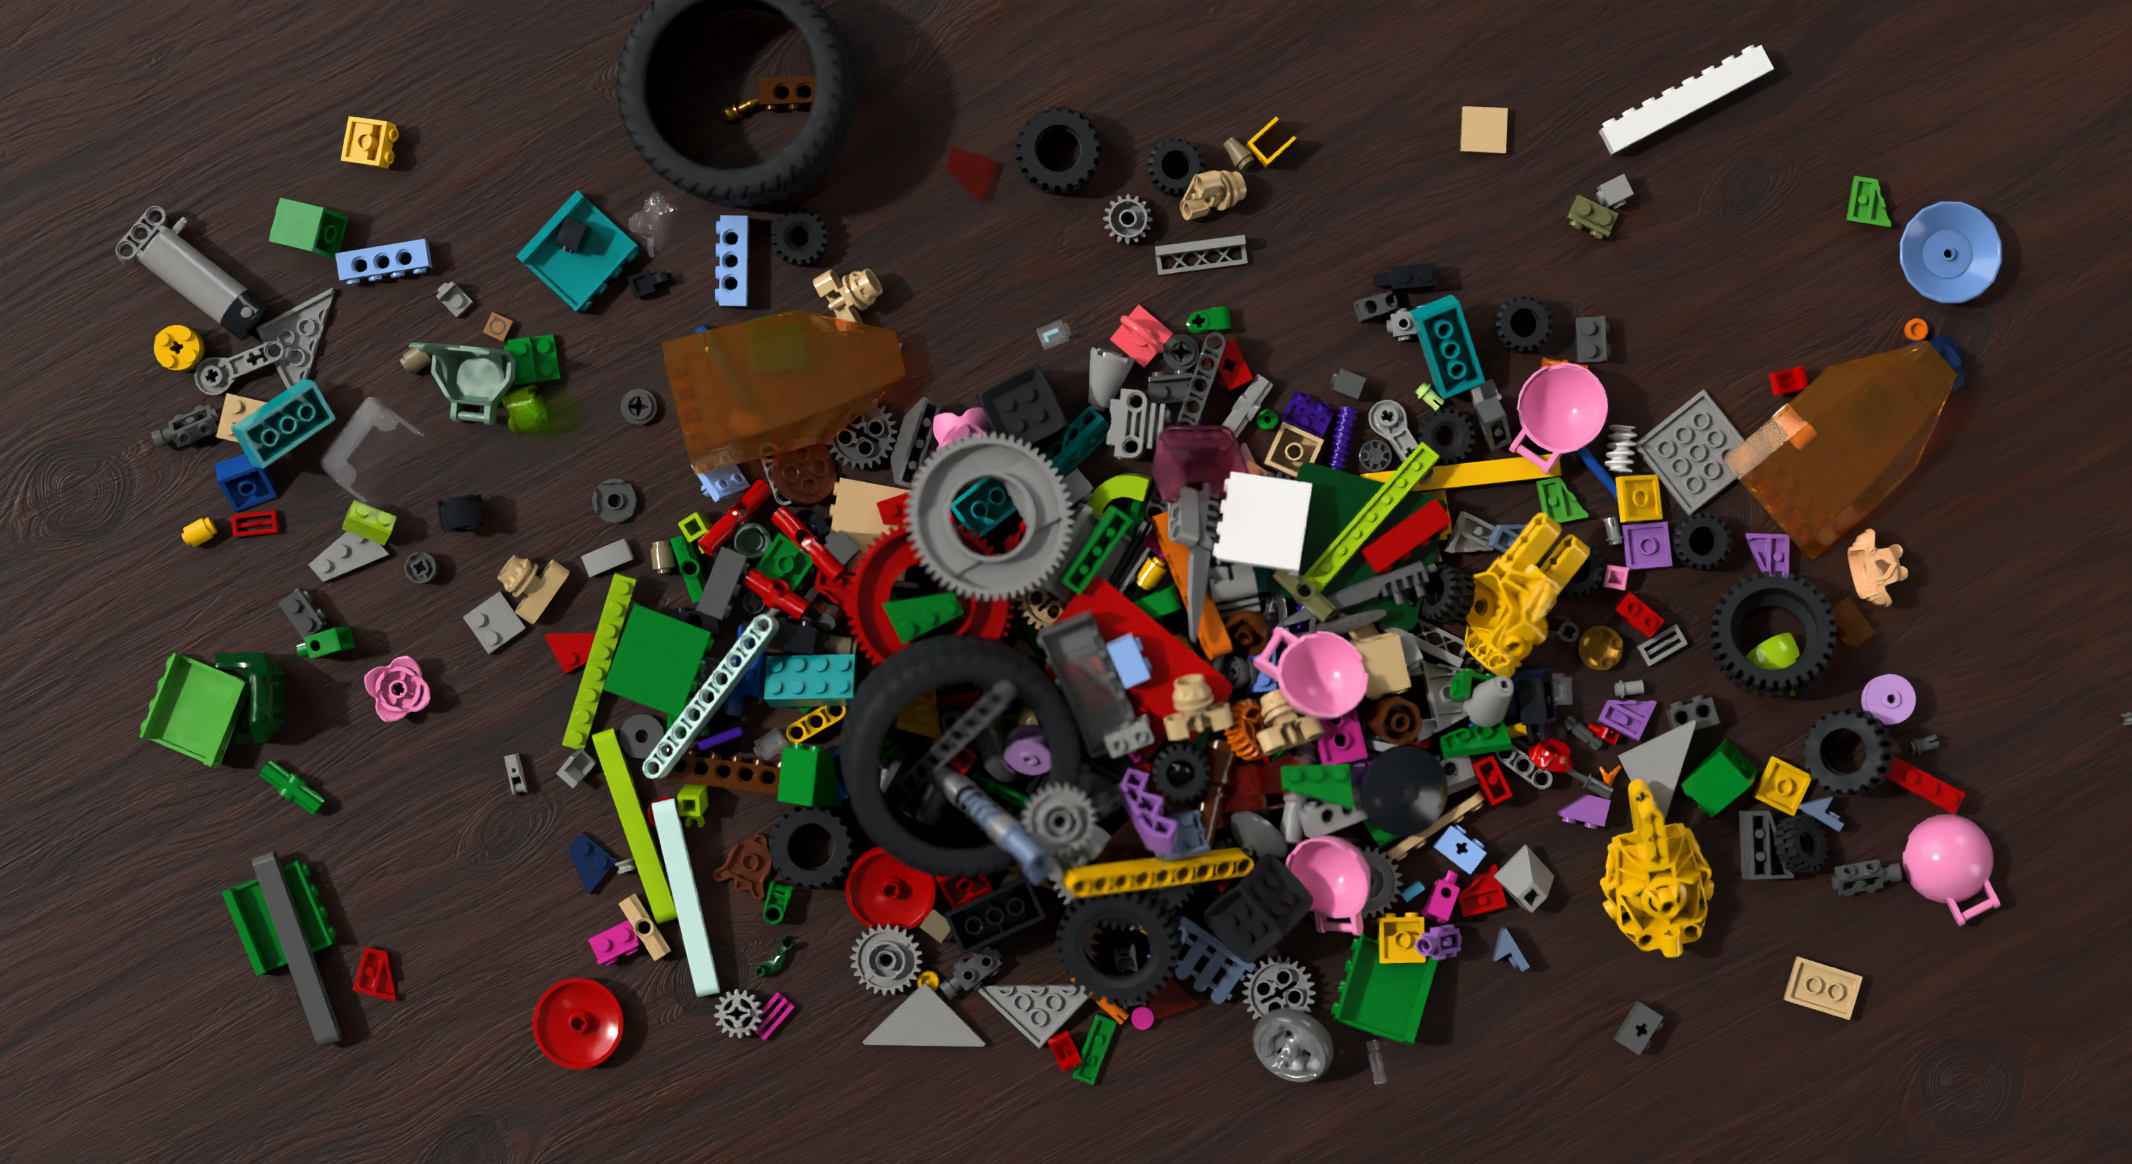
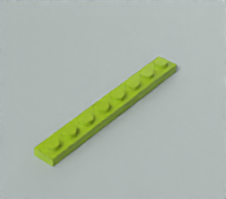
(1371, 516)
(599, 661)

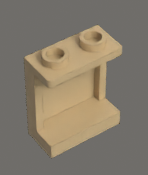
(1383, 664)

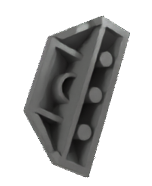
(915, 441)

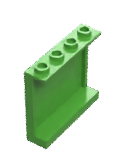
(195, 709)

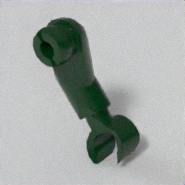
(774, 964)

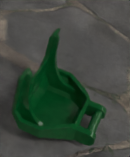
(264, 704)

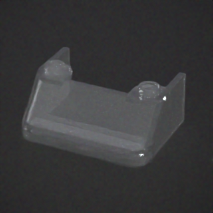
(369, 414)

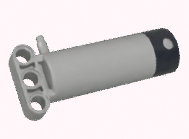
(192, 274)

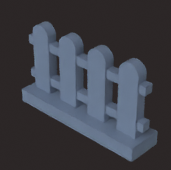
(1215, 961)

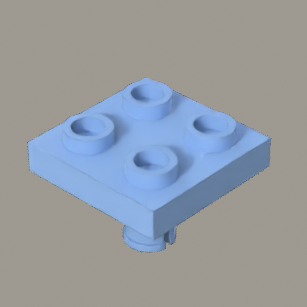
(723, 482)

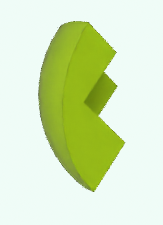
(1775, 653)

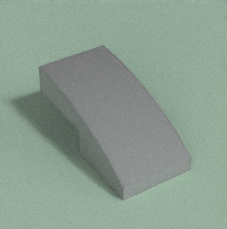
(607, 557)

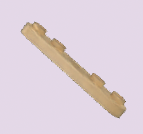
(1454, 814)

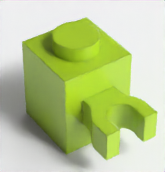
(696, 526)
(693, 803)

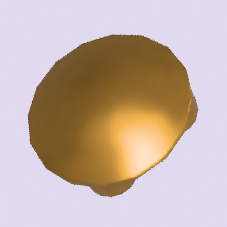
(1600, 648)

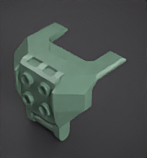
(471, 377)

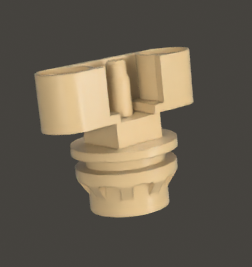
(1212, 189)
(857, 290)
(539, 590)
(1192, 697)
(1286, 728)

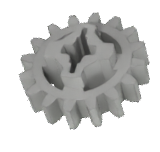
(738, 1004)

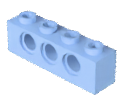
(348, 261)
(739, 296)

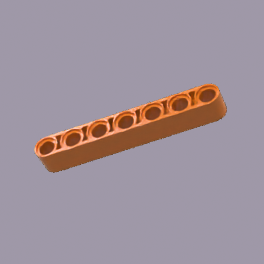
(1211, 629)

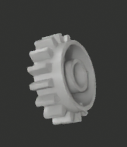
(1131, 231)

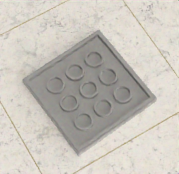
(1691, 451)

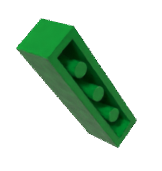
(1095, 550)

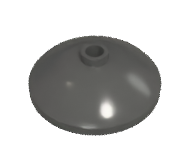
(1257, 835)

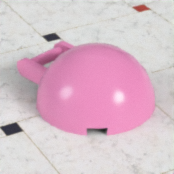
(1559, 411)
(1316, 673)
(1950, 862)
(1335, 878)

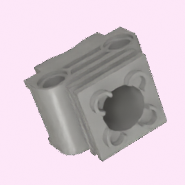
(1135, 424)
(1232, 587)

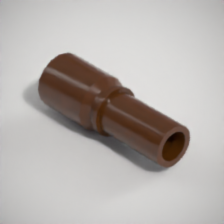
(1211, 800)

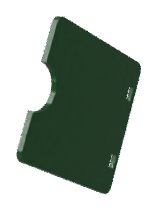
(1333, 505)

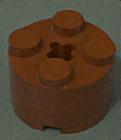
(1387, 711)

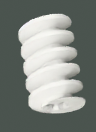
(1620, 448)

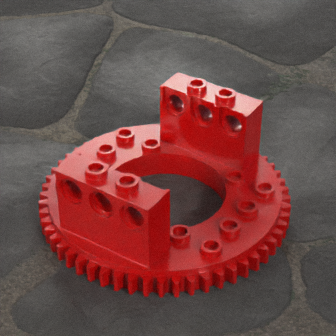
(874, 583)

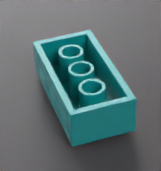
(1447, 346)
(283, 423)
(984, 506)
(811, 680)

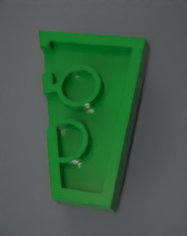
(921, 614)
(1475, 741)
(1321, 782)

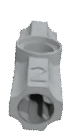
(1248, 404)

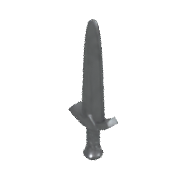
(1344, 624)

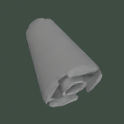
(1106, 376)
(1489, 701)

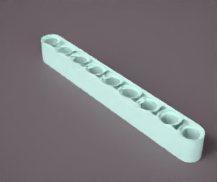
(720, 692)
(686, 897)

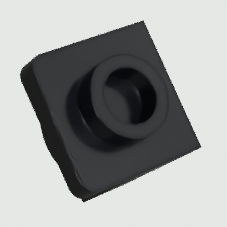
(817, 526)

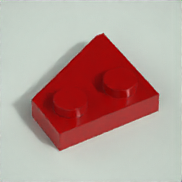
(835, 591)

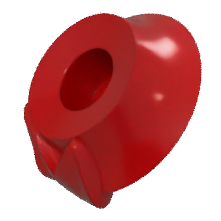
(1551, 756)

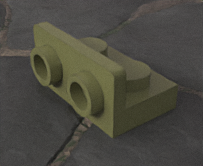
(1591, 217)

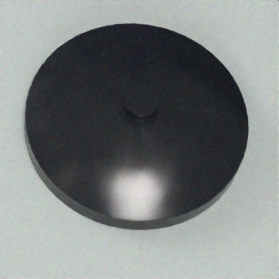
(1403, 790)

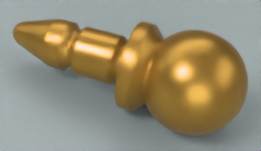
(731, 112)

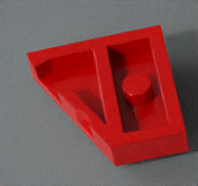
(571, 649)
(1482, 895)
(374, 974)

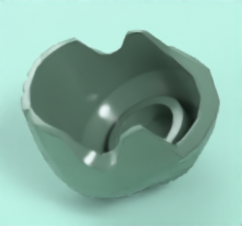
(752, 540)

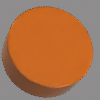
(1916, 329)

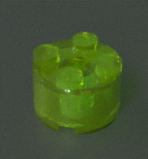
(525, 410)

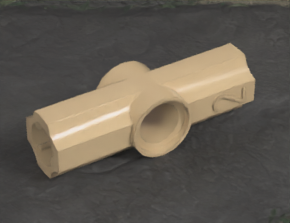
(653, 940)

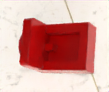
(1788, 380)
(1064, 1051)

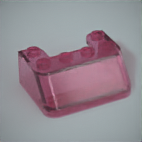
(1195, 456)

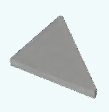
(300, 333)
(1660, 763)
(1035, 1008)
(924, 1021)

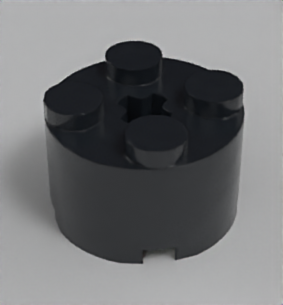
(460, 512)

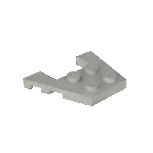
(1437, 685)

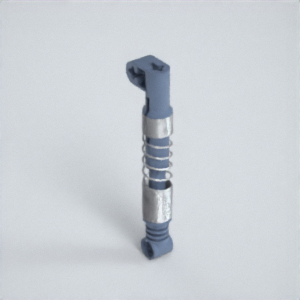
(999, 826)

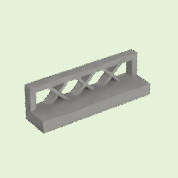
(1201, 246)
(1429, 648)

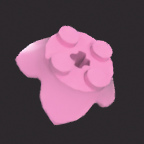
(950, 426)
(381, 684)

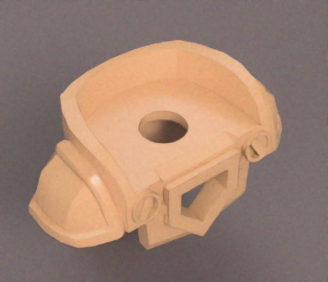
(1874, 568)

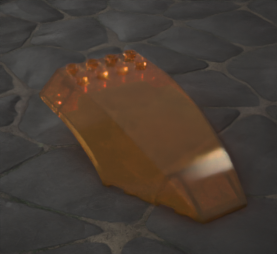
(776, 384)
(1845, 442)

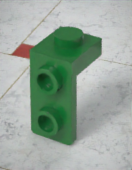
(1462, 683)

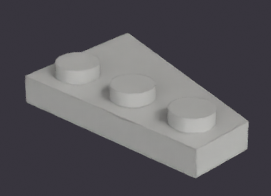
(346, 555)

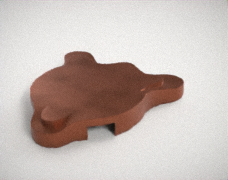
(748, 866)

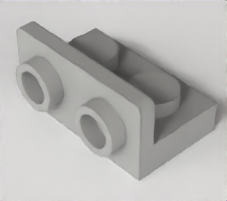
(1128, 736)

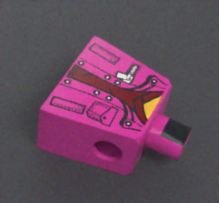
(1437, 907)

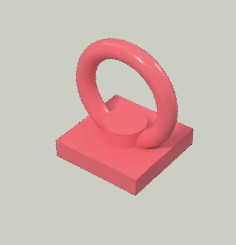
(1141, 336)

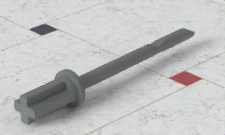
(1589, 782)

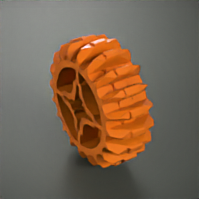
(1245, 728)

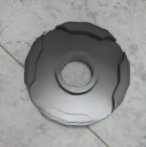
(601, 500)
(630, 729)

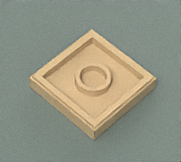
(1484, 130)

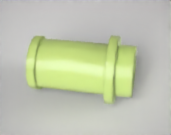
(1429, 395)

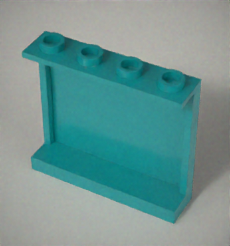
(584, 274)

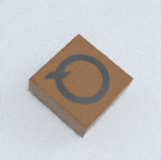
(498, 327)

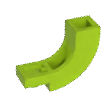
(1123, 485)

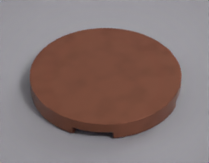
(804, 474)

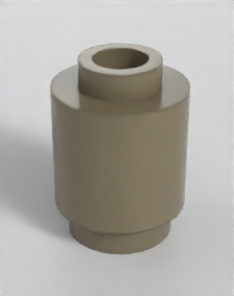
(415, 361)
(662, 557)
(840, 645)

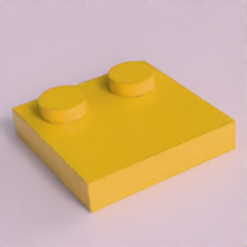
(1639, 498)
(1782, 786)

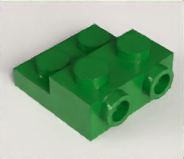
(535, 359)
(786, 562)

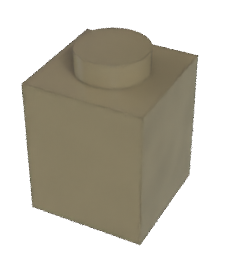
(937, 926)

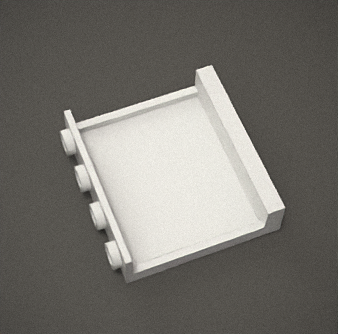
(1263, 522)

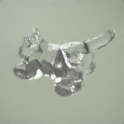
(646, 221)

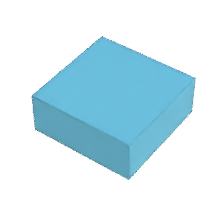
(1412, 891)

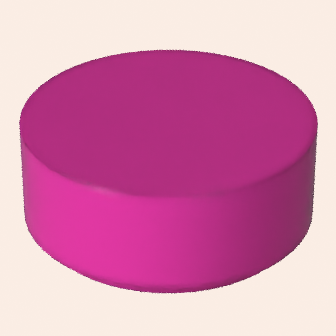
(1142, 1018)

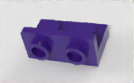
(1307, 414)

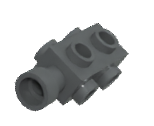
(193, 428)
(1859, 875)
(975, 966)

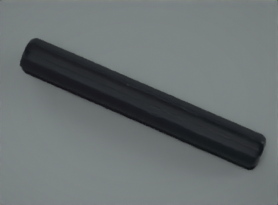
(1131, 554)

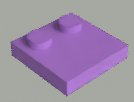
(1647, 546)

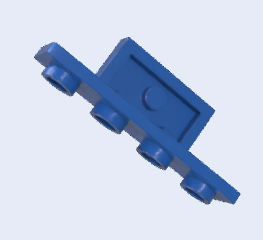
(750, 684)

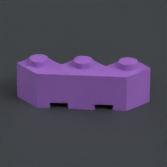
(1147, 812)

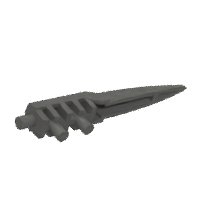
(1200, 556)
(1385, 584)

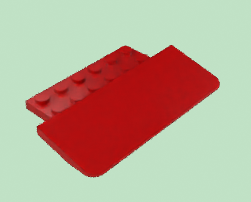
(1165, 653)

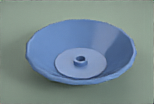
(1973, 250)

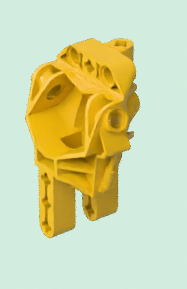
(1518, 595)
(1650, 859)

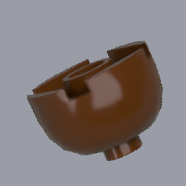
(1248, 632)

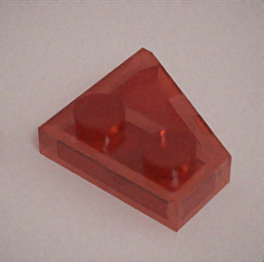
(971, 171)
(1246, 789)
(1170, 1000)

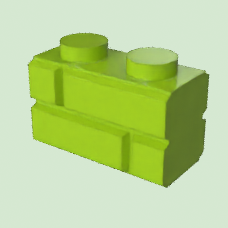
(369, 522)

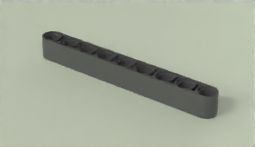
(1193, 394)
(951, 742)
(297, 949)

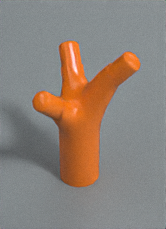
(1609, 778)

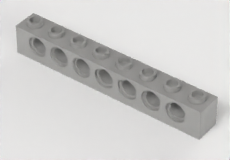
(1311, 815)

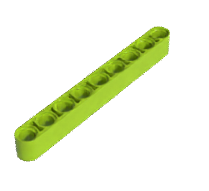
(635, 825)

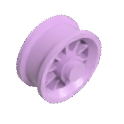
(1889, 698)
(1028, 750)

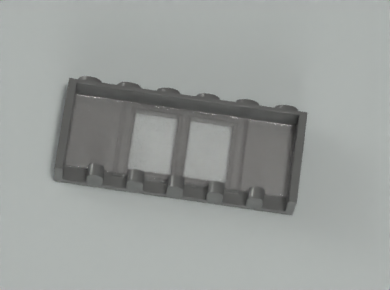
(1087, 678)

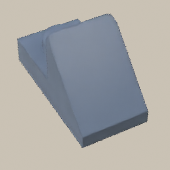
(1817, 809)
(1506, 945)

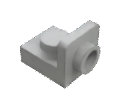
(454, 298)

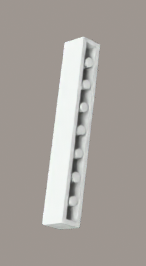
(1686, 99)

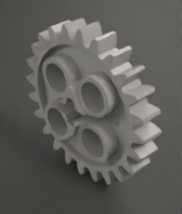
(1268, 974)

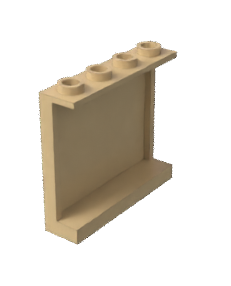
(859, 516)

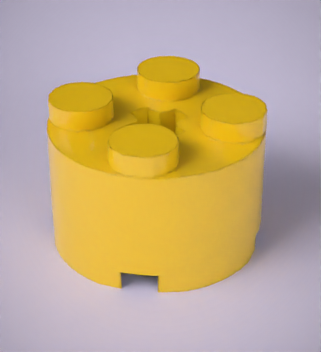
(168, 341)

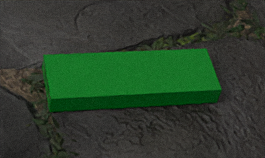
(1094, 1049)

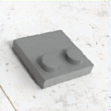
(494, 622)

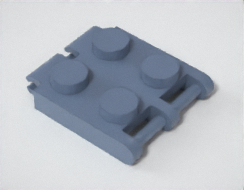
(1187, 839)

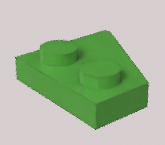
(1866, 203)
(1558, 501)

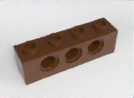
(771, 86)

